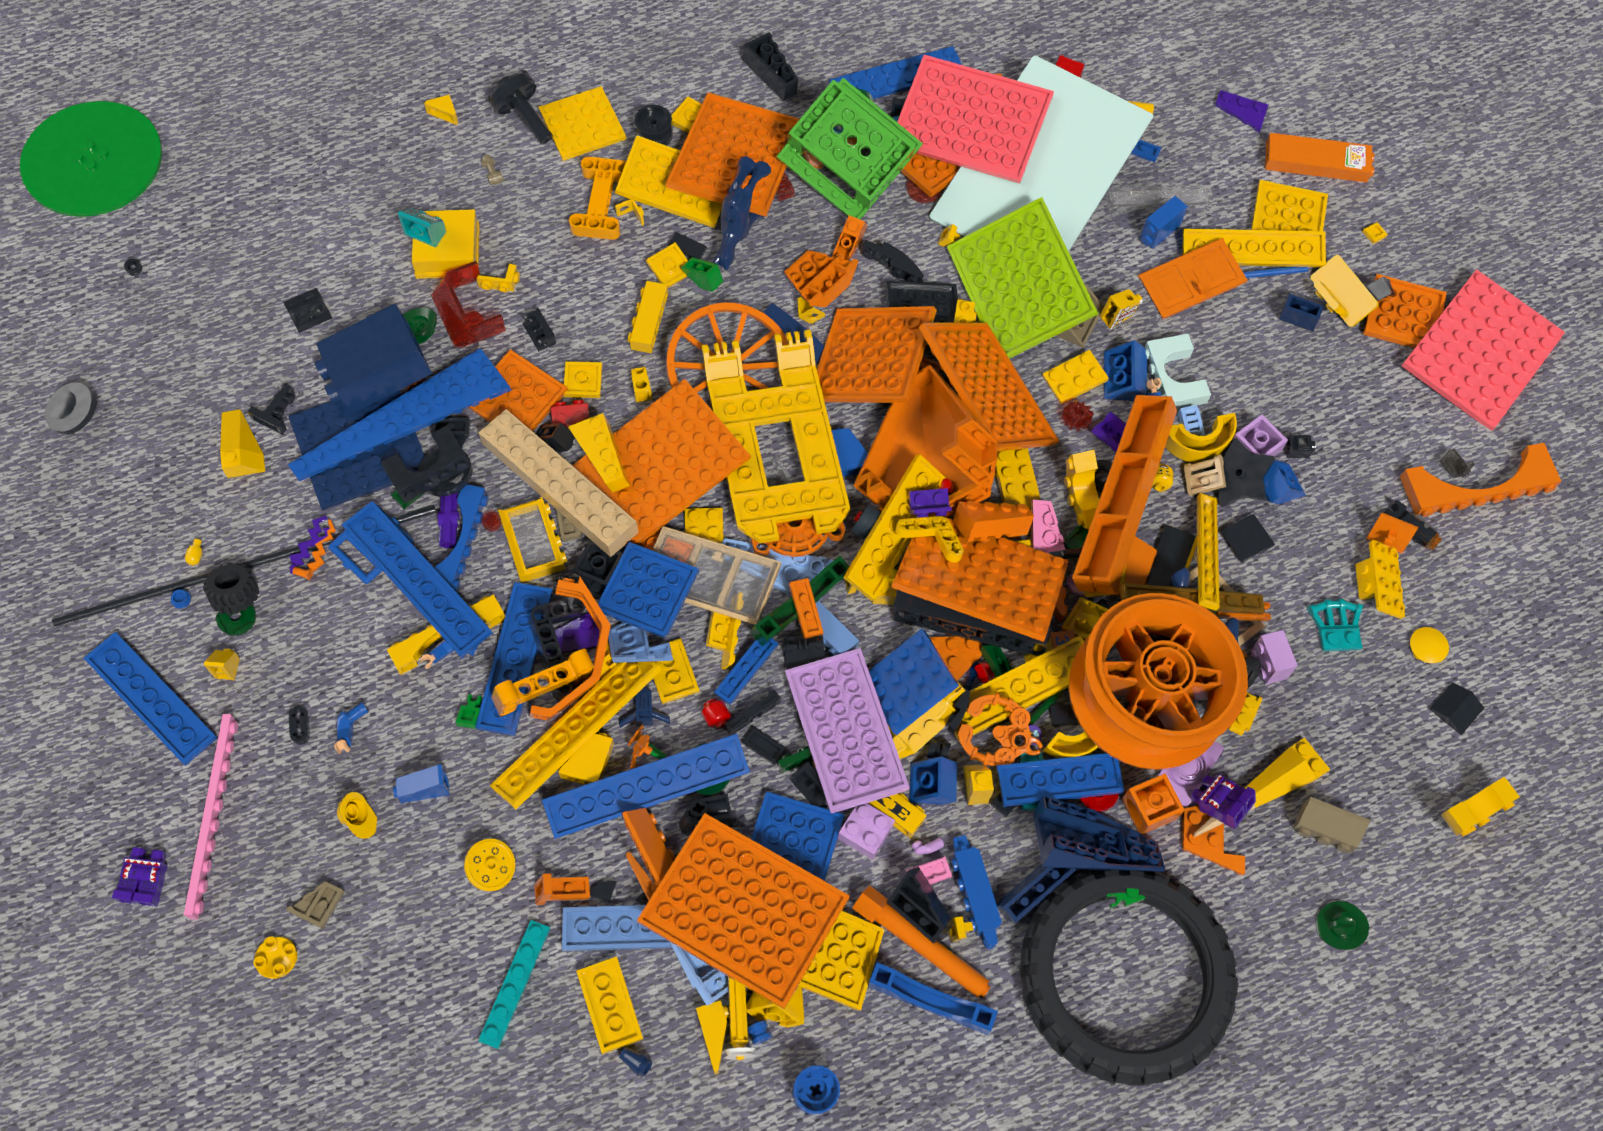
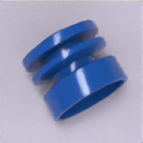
(828, 1086)

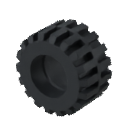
(231, 588)

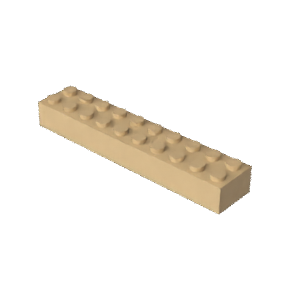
(559, 483)

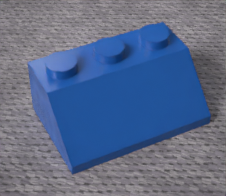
(1126, 372)

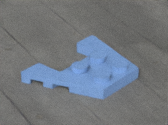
(632, 645)

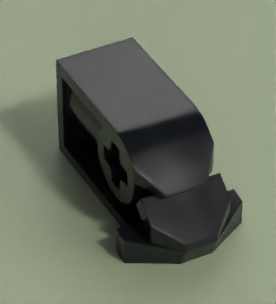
(714, 806)

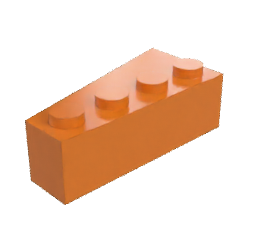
(992, 519)

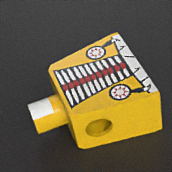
(1120, 307)

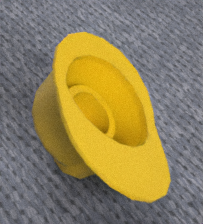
(357, 815)

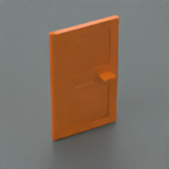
(1192, 278)

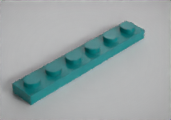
(514, 985)

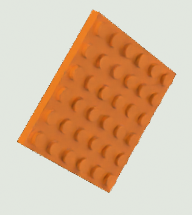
(873, 354)

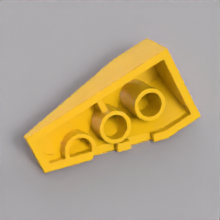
(239, 447)

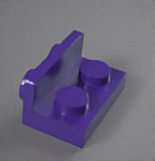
(929, 502)

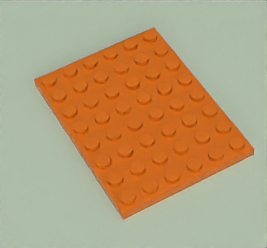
(717, 140)
(989, 384)
(670, 459)
(991, 582)
(744, 910)

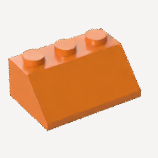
(1139, 562)

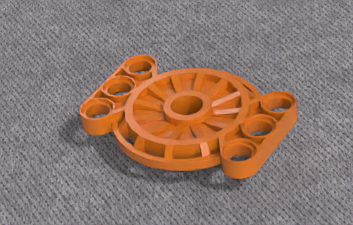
(797, 539)

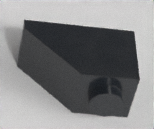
(556, 436)

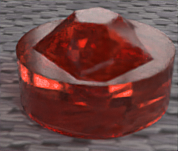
(491, 521)

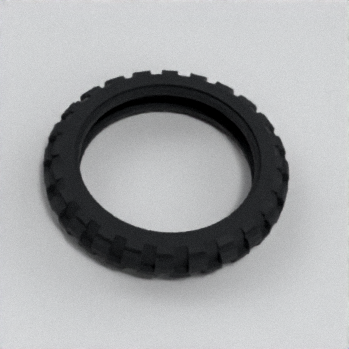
(1082, 1049)

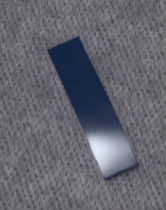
(789, 324)

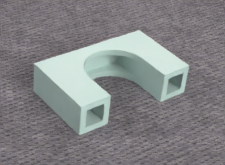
(1169, 349)

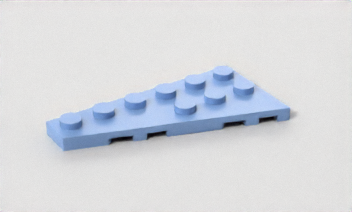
(791, 567)

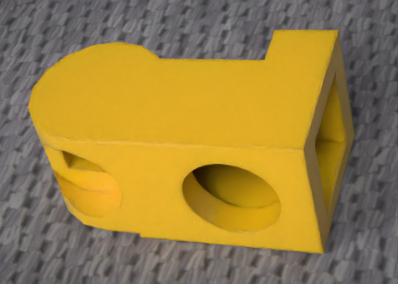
(641, 384)

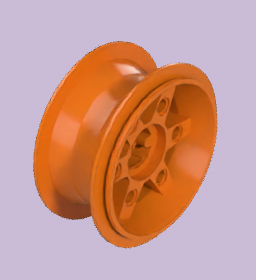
(1189, 639)

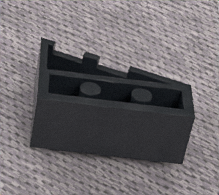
(921, 906)

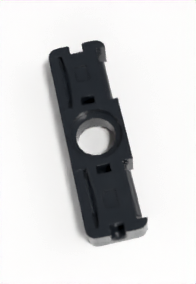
(756, 710)

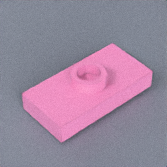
(936, 870)

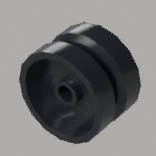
(654, 123)

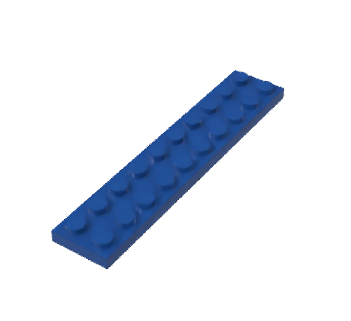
(417, 579)
(645, 785)

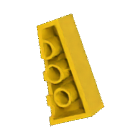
(601, 448)

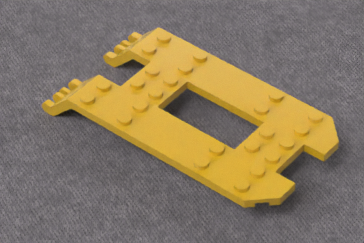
(798, 401)

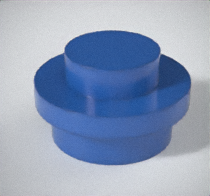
(180, 599)

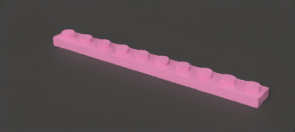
(210, 823)

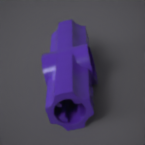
(448, 521)

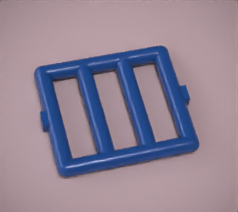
(349, 564)

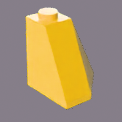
(763, 1009)

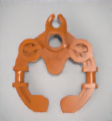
(1005, 735)

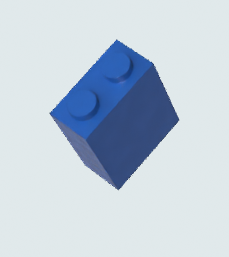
(1163, 222)

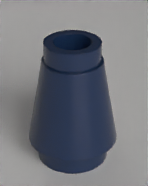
(636, 1061)

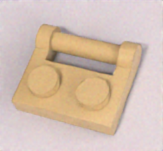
(1207, 480)

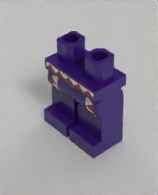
(1224, 800)
(141, 878)

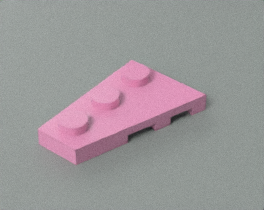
(1044, 528)

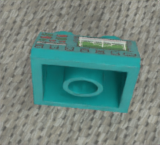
(422, 226)

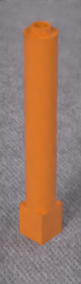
(875, 908)

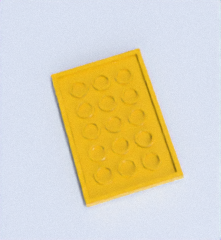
(646, 179)

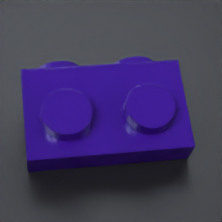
(1110, 430)

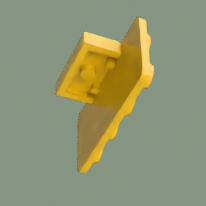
(1343, 291)
(1381, 579)

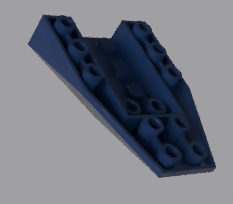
(1090, 841)

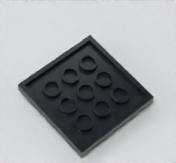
(920, 294)

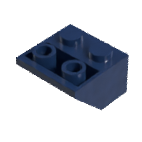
(1301, 310)

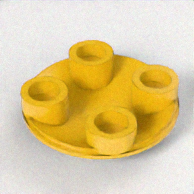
(1429, 645)
(275, 957)

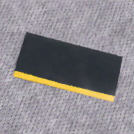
(1172, 555)

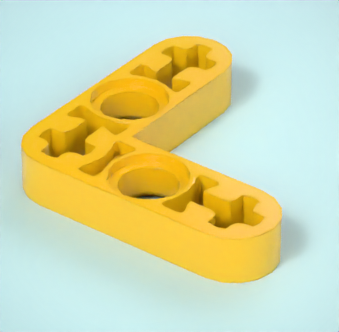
(936, 526)

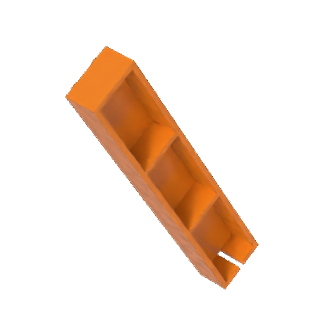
(1125, 495)

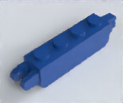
(977, 891)

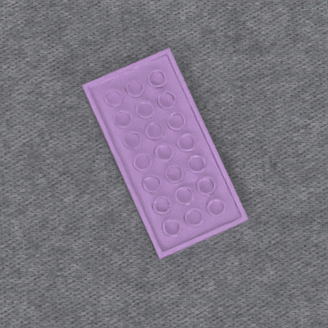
(846, 731)

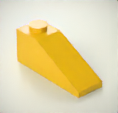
(714, 1026)

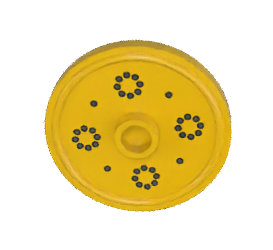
(489, 865)

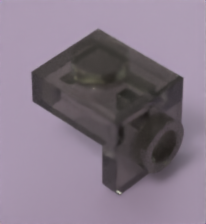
(1456, 465)

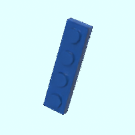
(744, 671)

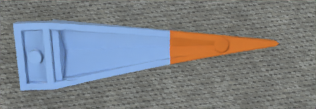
(707, 980)

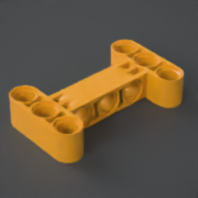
(595, 222)
(507, 694)

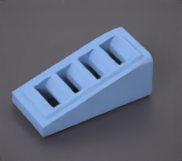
(1191, 414)

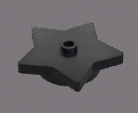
(1251, 481)

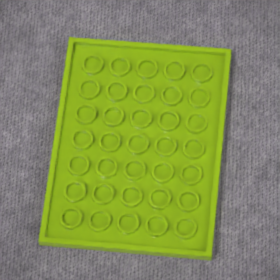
(1022, 278)

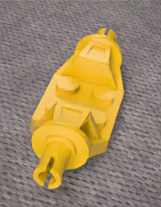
(926, 726)

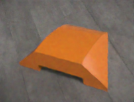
(821, 277)

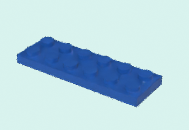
(1059, 779)

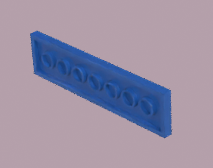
(894, 76)
(513, 656)
(150, 698)

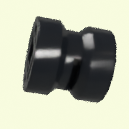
(934, 748)

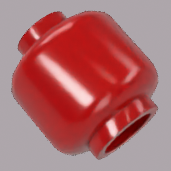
(715, 713)

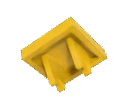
(1083, 618)

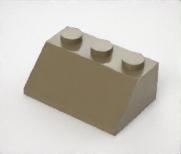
(1080, 333)
(1330, 825)

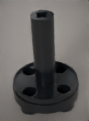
(514, 93)

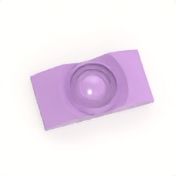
(1190, 776)

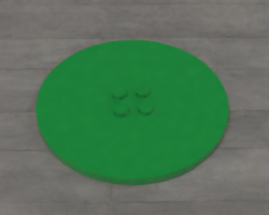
(91, 158)

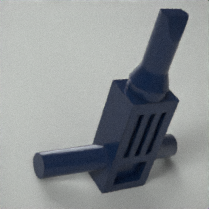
(644, 710)

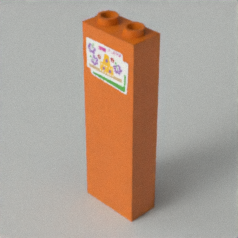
(1319, 157)

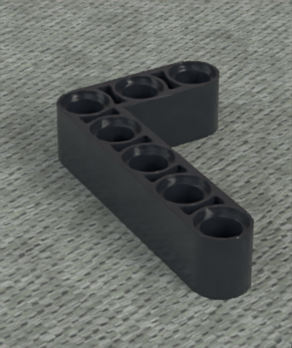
(552, 643)

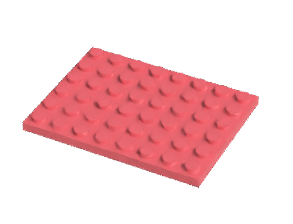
(974, 117)
(1483, 349)

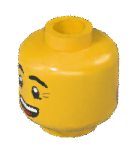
(1163, 478)

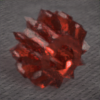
(1070, 415)

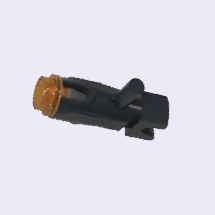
(1425, 534)

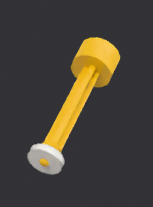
(738, 1023)

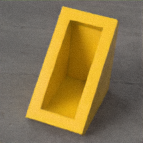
(442, 108)

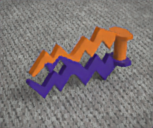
(296, 559)

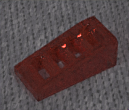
(786, 193)

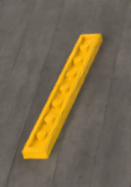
(1207, 552)

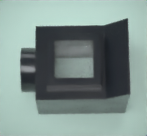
(1300, 446)

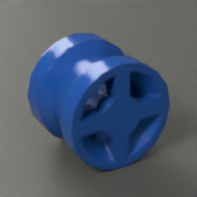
(759, 1032)

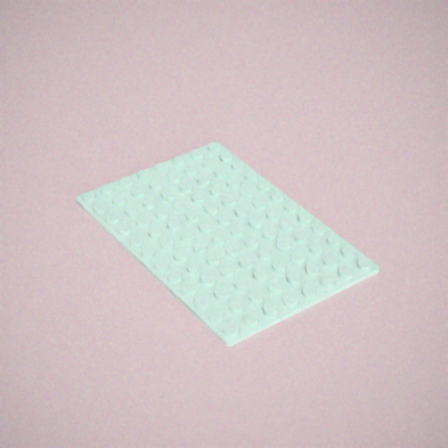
(1071, 165)

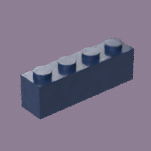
(1031, 891)

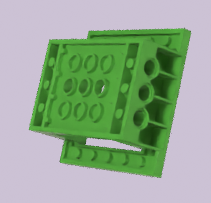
(860, 118)

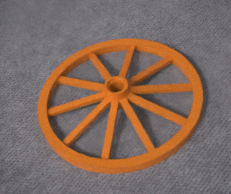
(709, 311)

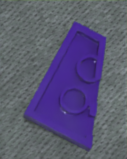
(1245, 109)
(576, 635)

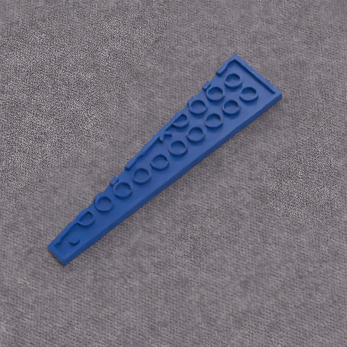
(446, 393)

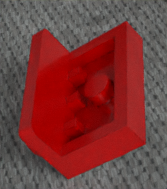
(570, 414)

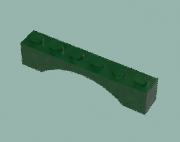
(786, 613)

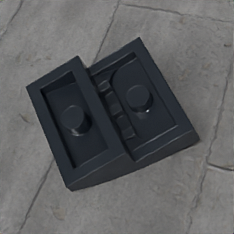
(307, 310)
(1247, 538)

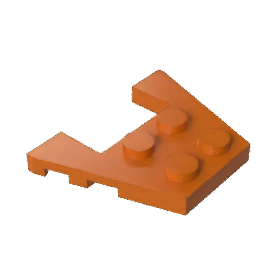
(1209, 844)

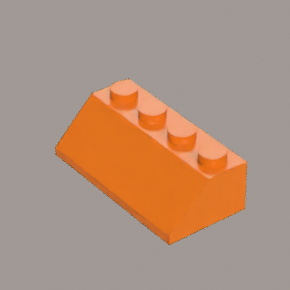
(649, 842)

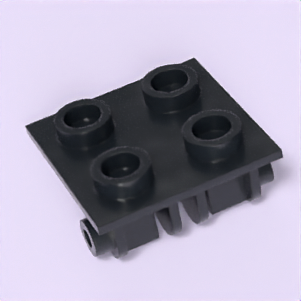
(803, 651)

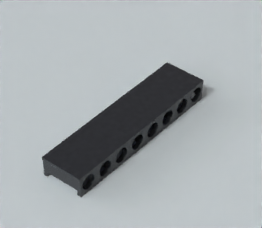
(951, 619)

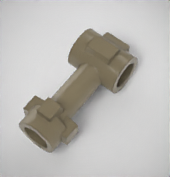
(493, 177)

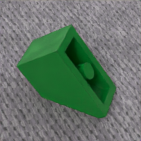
(703, 274)

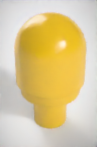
(194, 553)

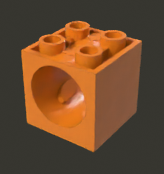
(1153, 804)

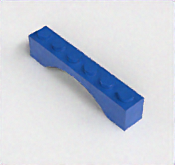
(471, 502)
(949, 1007)

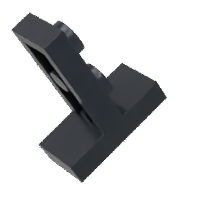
(274, 411)

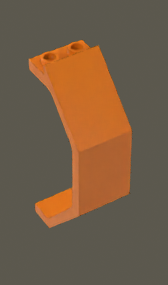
(568, 588)

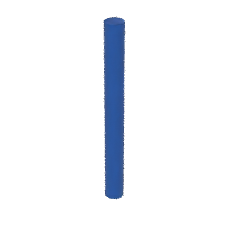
(1275, 271)

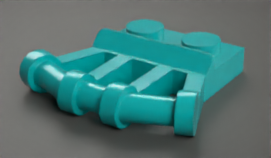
(1337, 637)

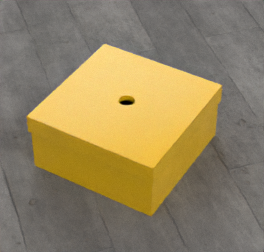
(454, 250)

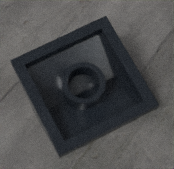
(1457, 707)

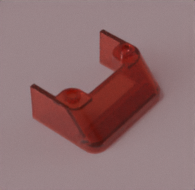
(462, 327)

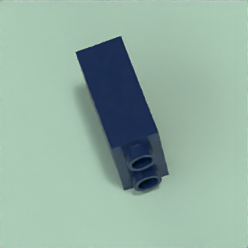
(371, 360)

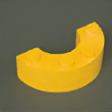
(1202, 448)
(1081, 486)
(1070, 746)
(1479, 807)

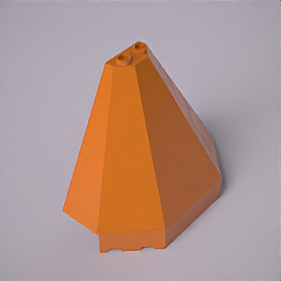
(940, 431)

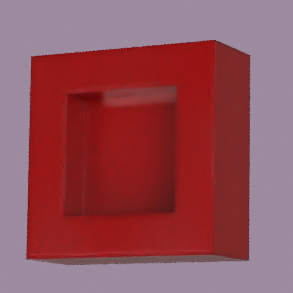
(984, 672)

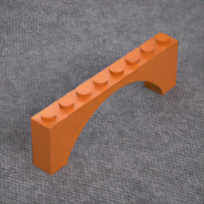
(1433, 495)

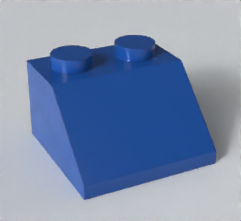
(1282, 483)
(933, 781)

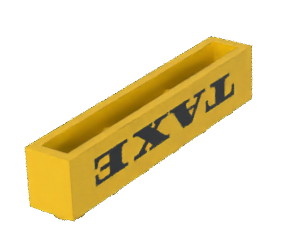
(906, 816)

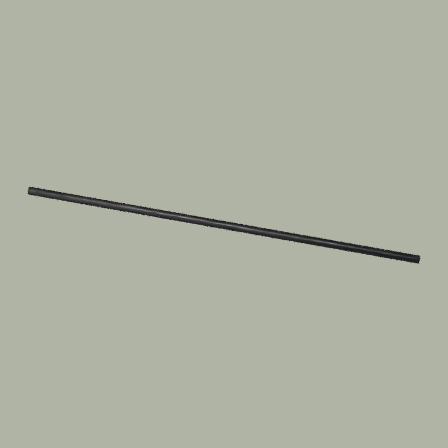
(200, 579)

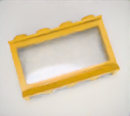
(533, 540)

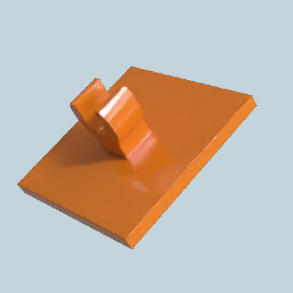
(1392, 532)

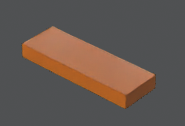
(806, 608)

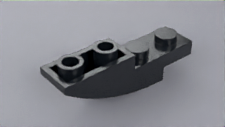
(900, 264)

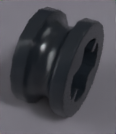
(133, 272)

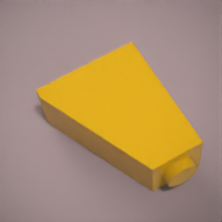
(589, 760)
(978, 783)

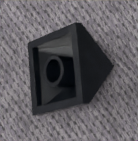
(596, 564)

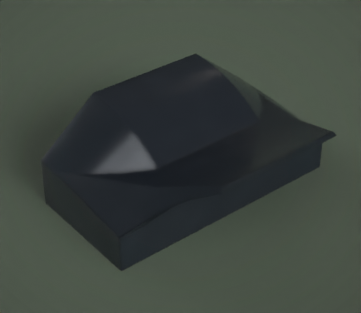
(459, 427)

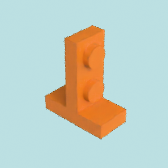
(561, 889)

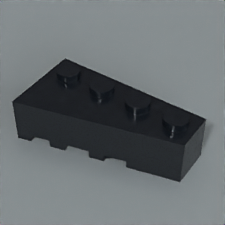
(770, 65)

